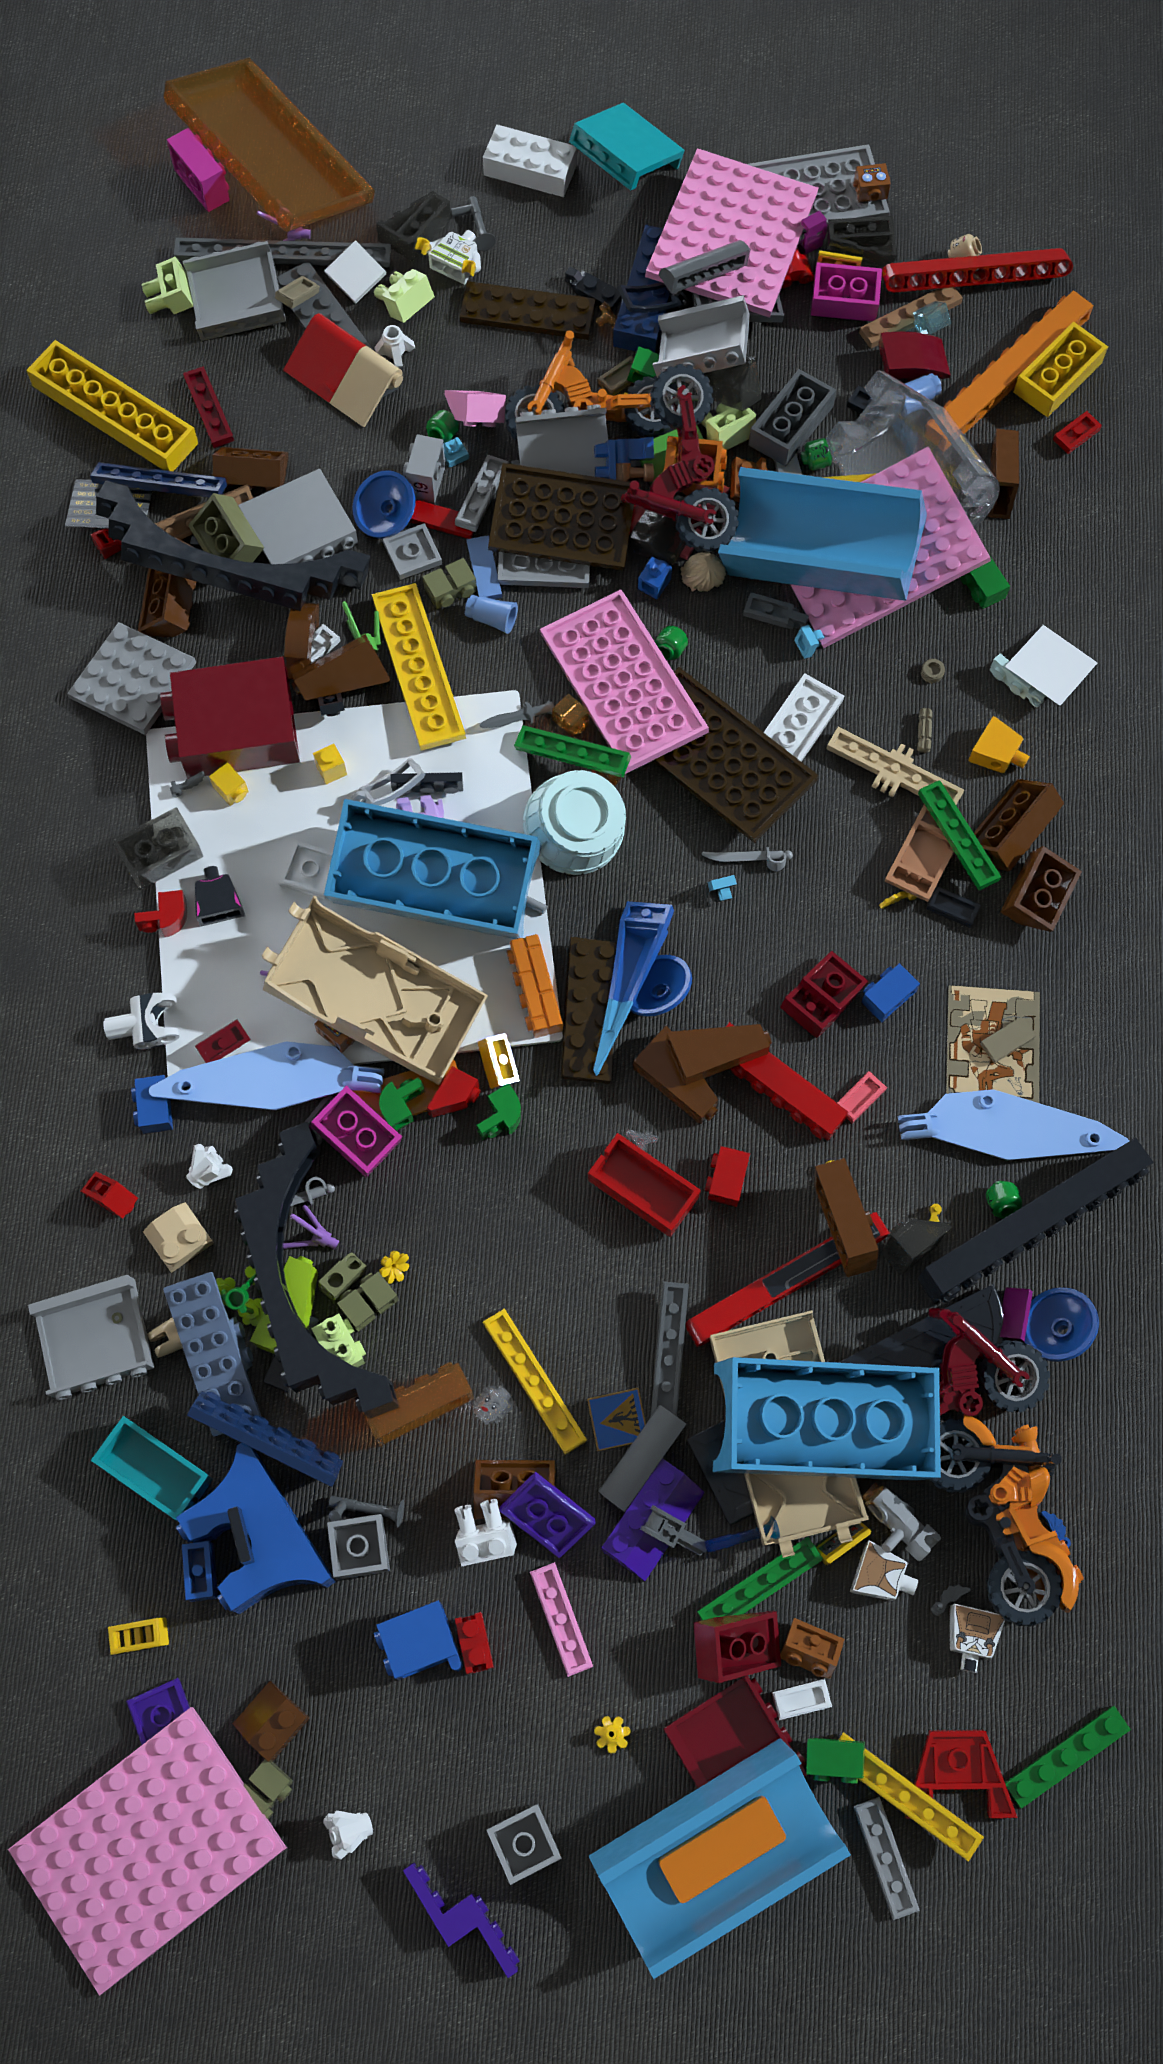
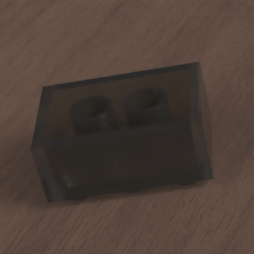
(157, 848)

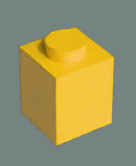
(330, 763)
(229, 784)

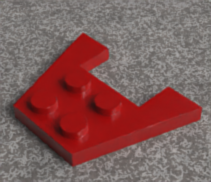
(964, 1762)

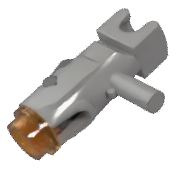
(901, 1521)

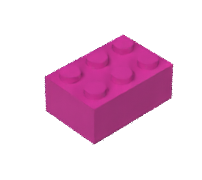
(198, 169)
(846, 292)
(356, 1131)

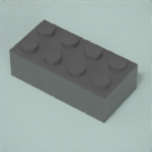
(792, 417)

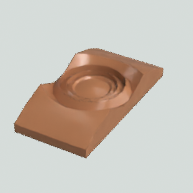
(921, 858)

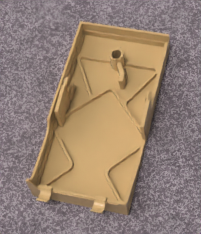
(373, 990)
(796, 1502)

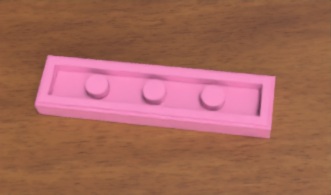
(561, 1619)

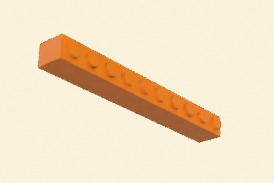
(1001, 375)

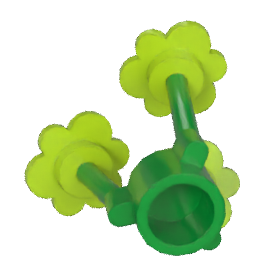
(239, 1298)

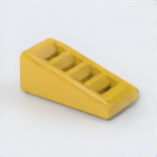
(155, 1630)

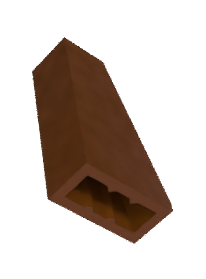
(1006, 470)
(343, 670)
(713, 1050)
(659, 1069)

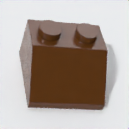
(270, 1721)

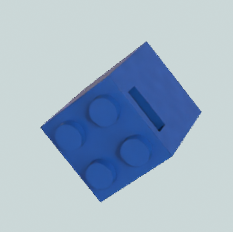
(417, 1641)

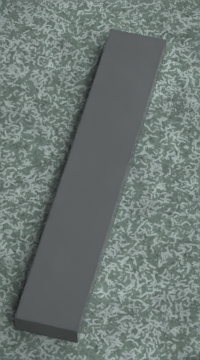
(670, 1346)

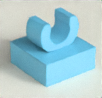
(455, 452)
(808, 640)
(723, 886)

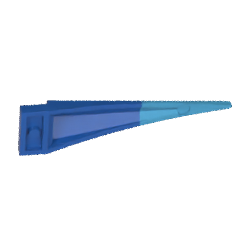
(639, 941)

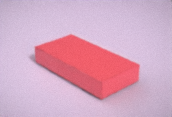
(862, 1096)

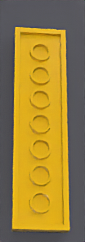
(418, 667)

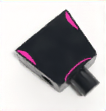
(216, 898)

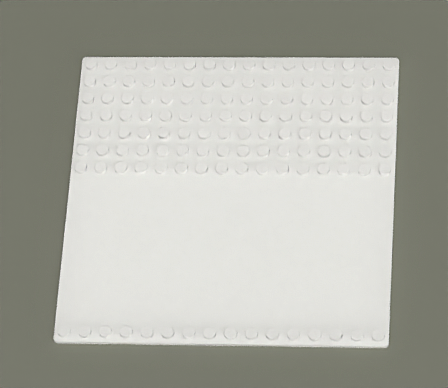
(219, 965)

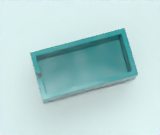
(151, 1468)

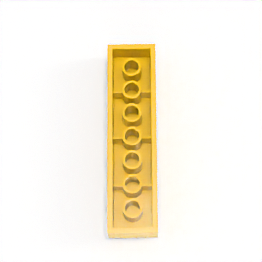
(112, 406)

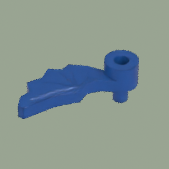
(1056, 1525)

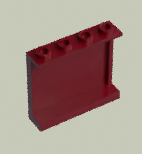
(726, 1731)

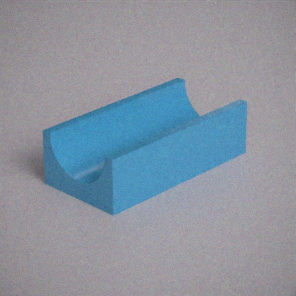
(826, 533)
(432, 869)
(830, 1419)
(672, 1930)

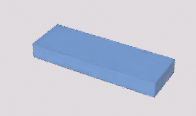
(484, 567)

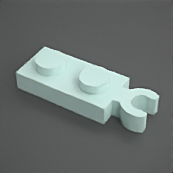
(1015, 683)

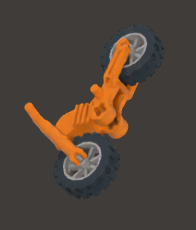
(567, 379)

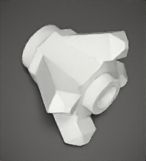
(394, 344)
(206, 1166)
(347, 1831)

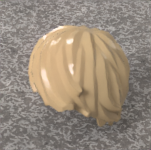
(703, 572)

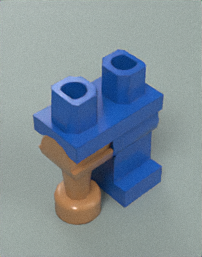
(619, 456)

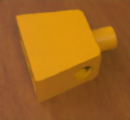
(998, 747)

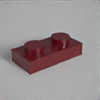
(222, 1042)

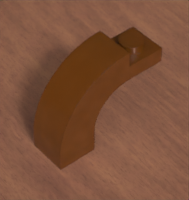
(300, 636)

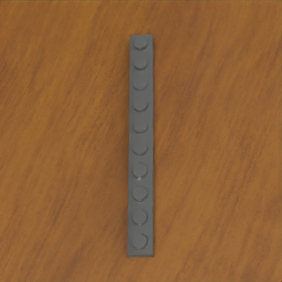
(282, 251)

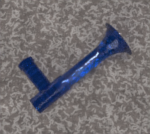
(731, 1540)

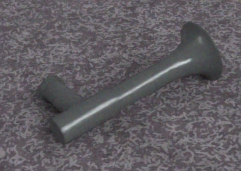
(484, 240)
(341, 1504)

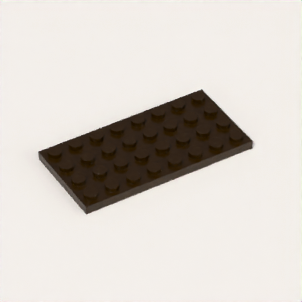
(736, 766)

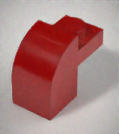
(169, 918)

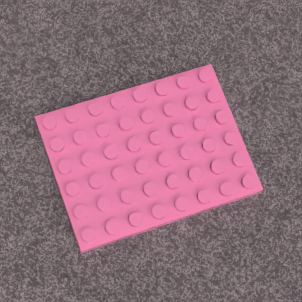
(731, 203)
(945, 553)
(146, 1850)

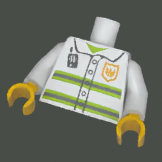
(452, 255)

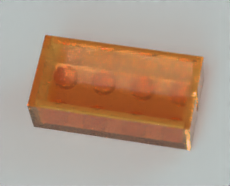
(422, 1403)

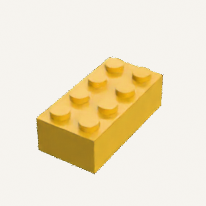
(1060, 369)

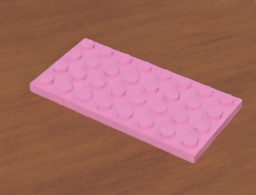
(624, 680)

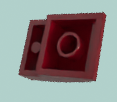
(913, 355)
(823, 994)

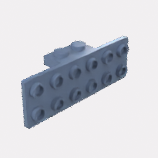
(212, 1342)

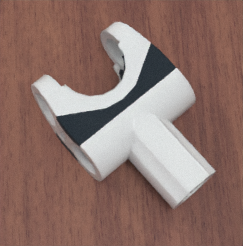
(143, 1021)

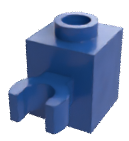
(654, 577)

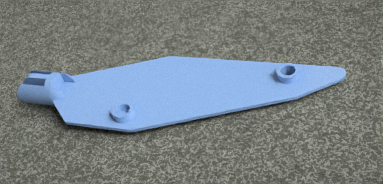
(270, 1077)
(1008, 1127)

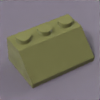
(225, 530)

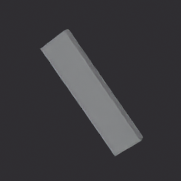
(480, 494)
(886, 1858)

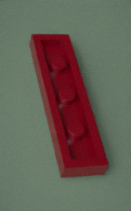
(208, 407)

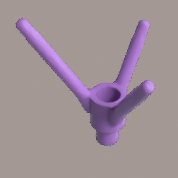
(292, 235)
(320, 1237)

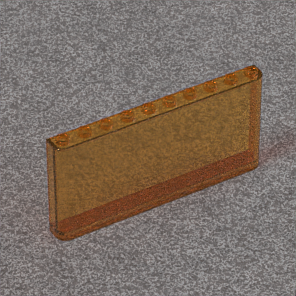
(267, 144)

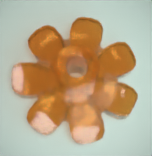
(607, 316)

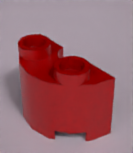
(798, 270)

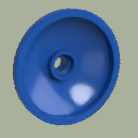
(376, 498)
(663, 987)
(1057, 1311)

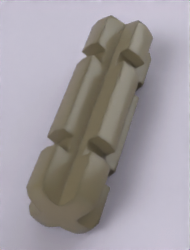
(924, 730)

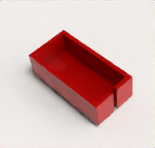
(643, 1185)

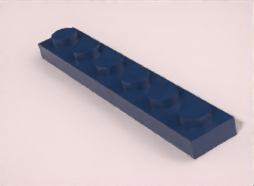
(158, 480)

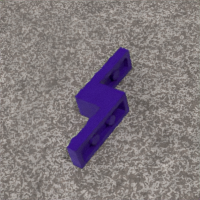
(462, 1919)

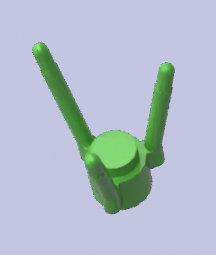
(375, 641)

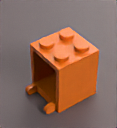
(707, 447)

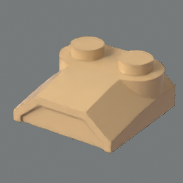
(177, 1236)

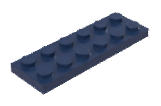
(266, 1438)

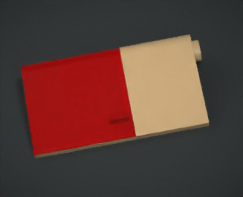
(342, 369)

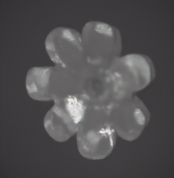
(641, 1139)

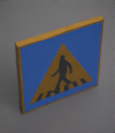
(616, 1418)

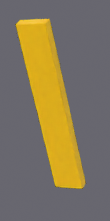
(534, 1381)
(919, 1805)

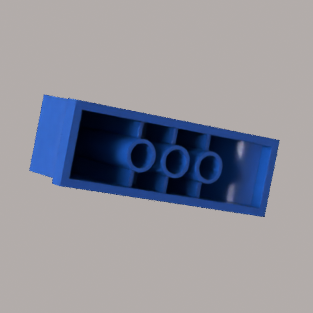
(278, 1541)

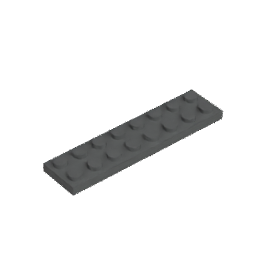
(322, 303)

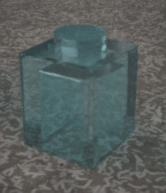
(932, 317)

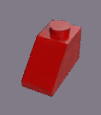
(454, 1093)
(109, 1194)

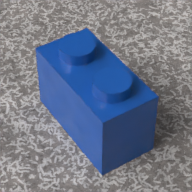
(890, 992)
(152, 1113)
(199, 1571)

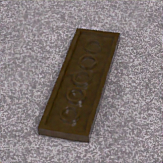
(527, 310)
(585, 1008)

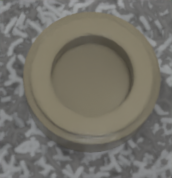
(932, 670)

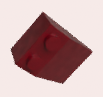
(736, 1645)

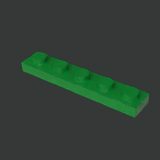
(572, 751)
(959, 835)
(763, 1582)
(1066, 1757)

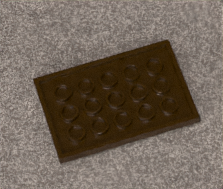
(561, 517)

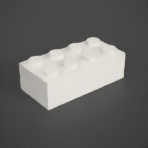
(530, 160)

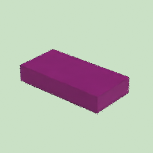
(1016, 1313)

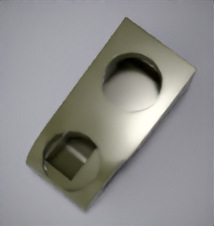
(341, 1277)

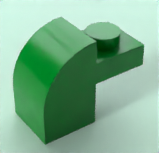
(393, 1102)
(507, 1113)

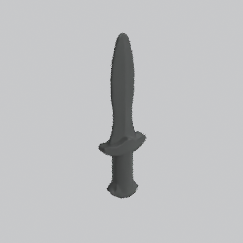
(525, 713)

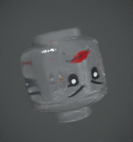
(492, 1404)

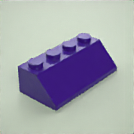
(668, 1491)

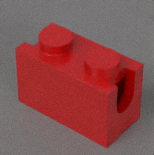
(728, 1176)
(474, 1643)

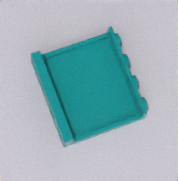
(624, 144)

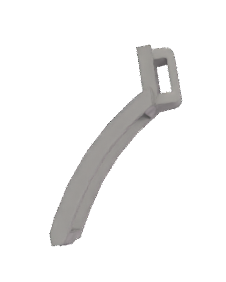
(363, 792)

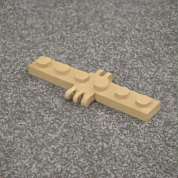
(891, 768)

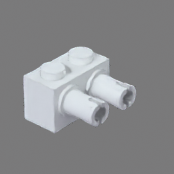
(483, 1541)

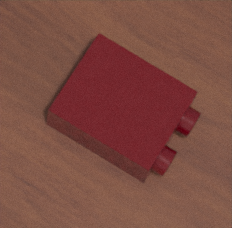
(231, 716)

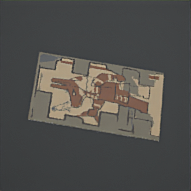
(977, 1015)

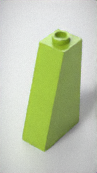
(301, 1285)

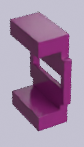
(813, 224)

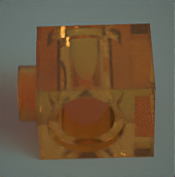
(570, 715)

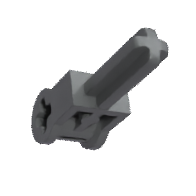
(672, 1531)

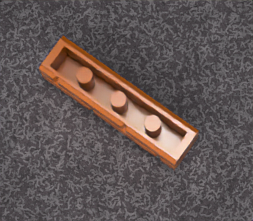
(535, 985)

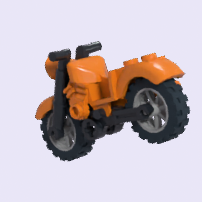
(1027, 1550)

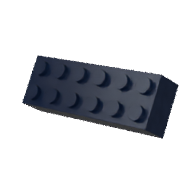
(635, 328)

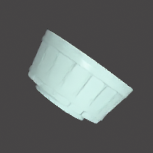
(576, 821)

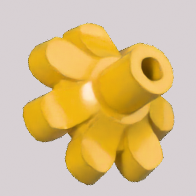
(394, 1266)
(619, 1734)

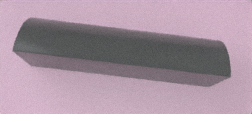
(705, 266)
(642, 1458)

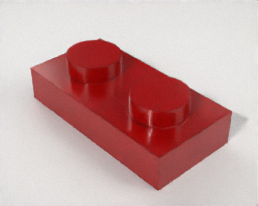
(1077, 432)

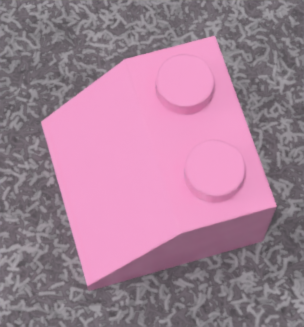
(476, 407)

